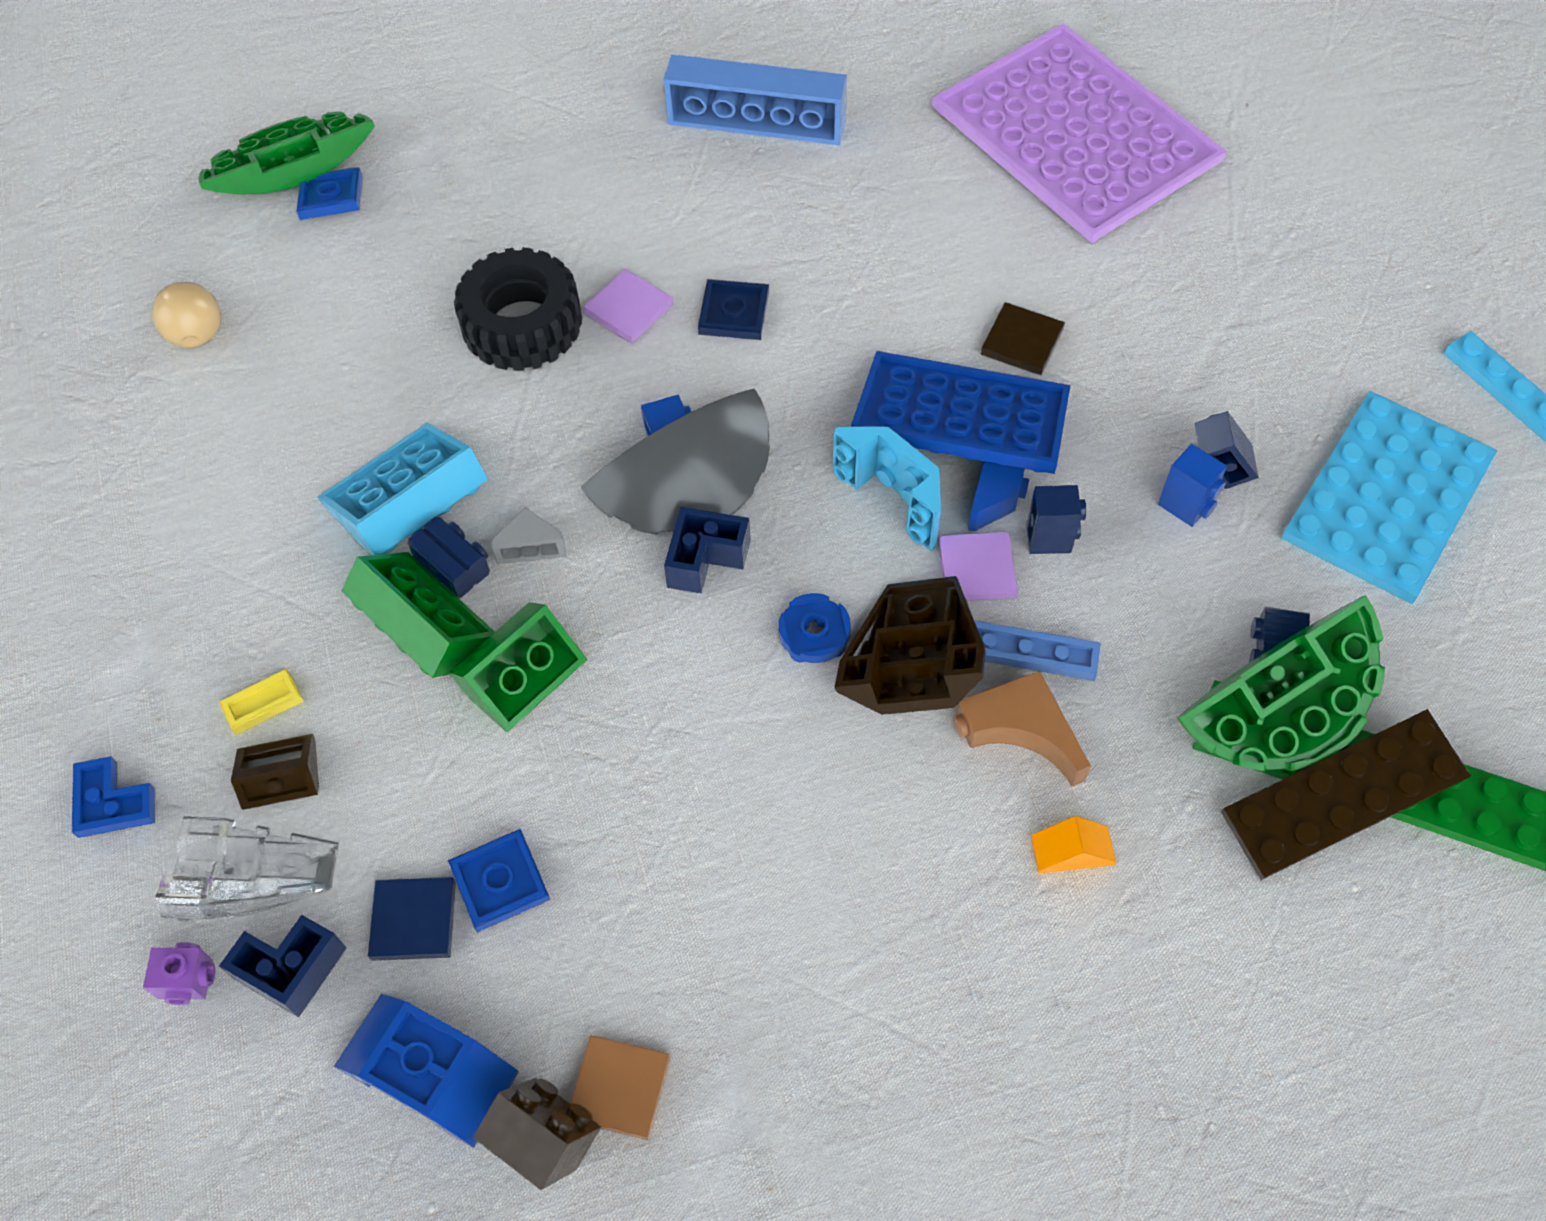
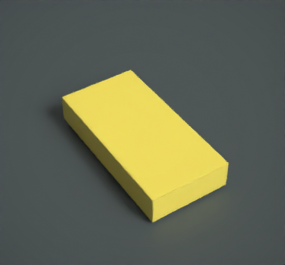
(261, 701)

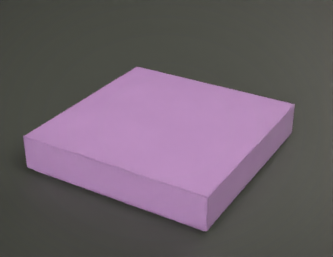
(628, 306)
(981, 564)

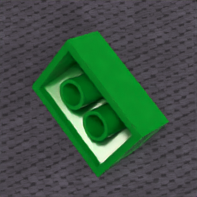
(518, 665)

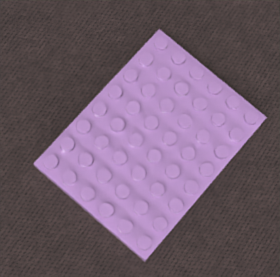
(1078, 131)

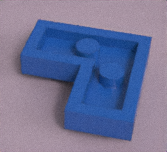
(101, 806)

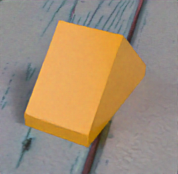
(1073, 846)

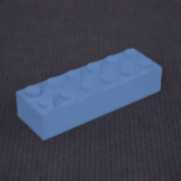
(755, 99)

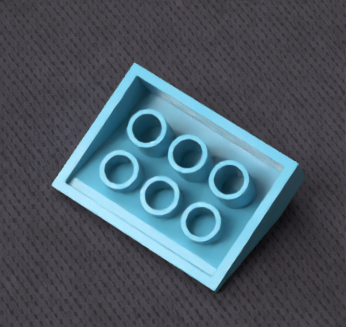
(404, 488)

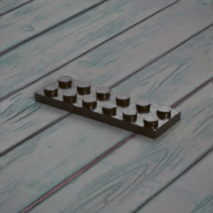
(1344, 794)

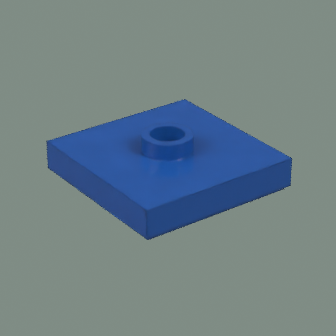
(330, 194)
(498, 880)

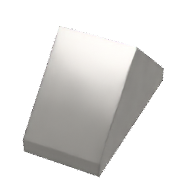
(528, 539)

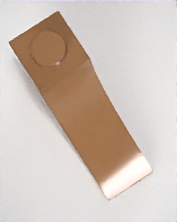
(1023, 716)

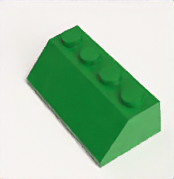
(415, 611)

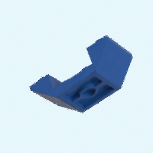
(426, 1066)

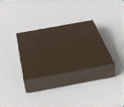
(1022, 338)

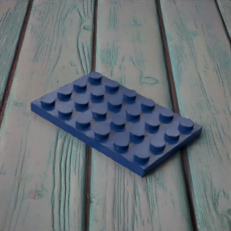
(966, 411)

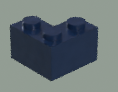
(703, 540)
(290, 972)

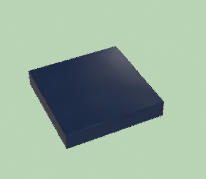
(733, 309)
(412, 919)

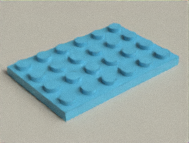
(1390, 496)

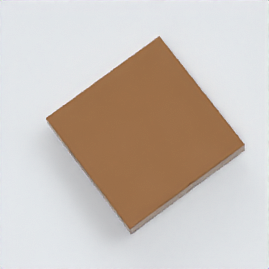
(621, 1085)

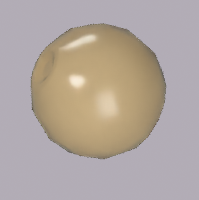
(186, 314)

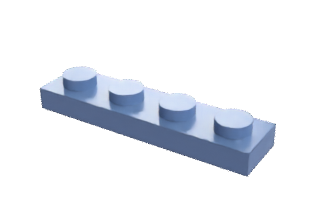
(1040, 651)

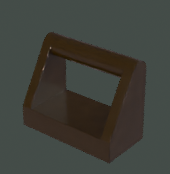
(277, 780)

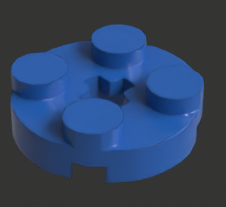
(810, 647)

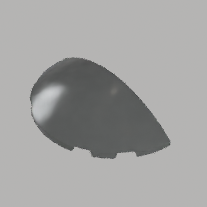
(694, 462)

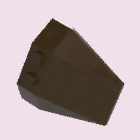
(914, 650)

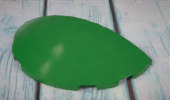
(286, 154)
(1296, 698)

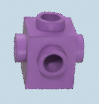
(179, 973)

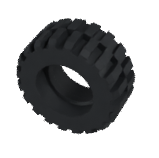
(512, 279)

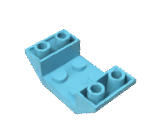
(880, 451)

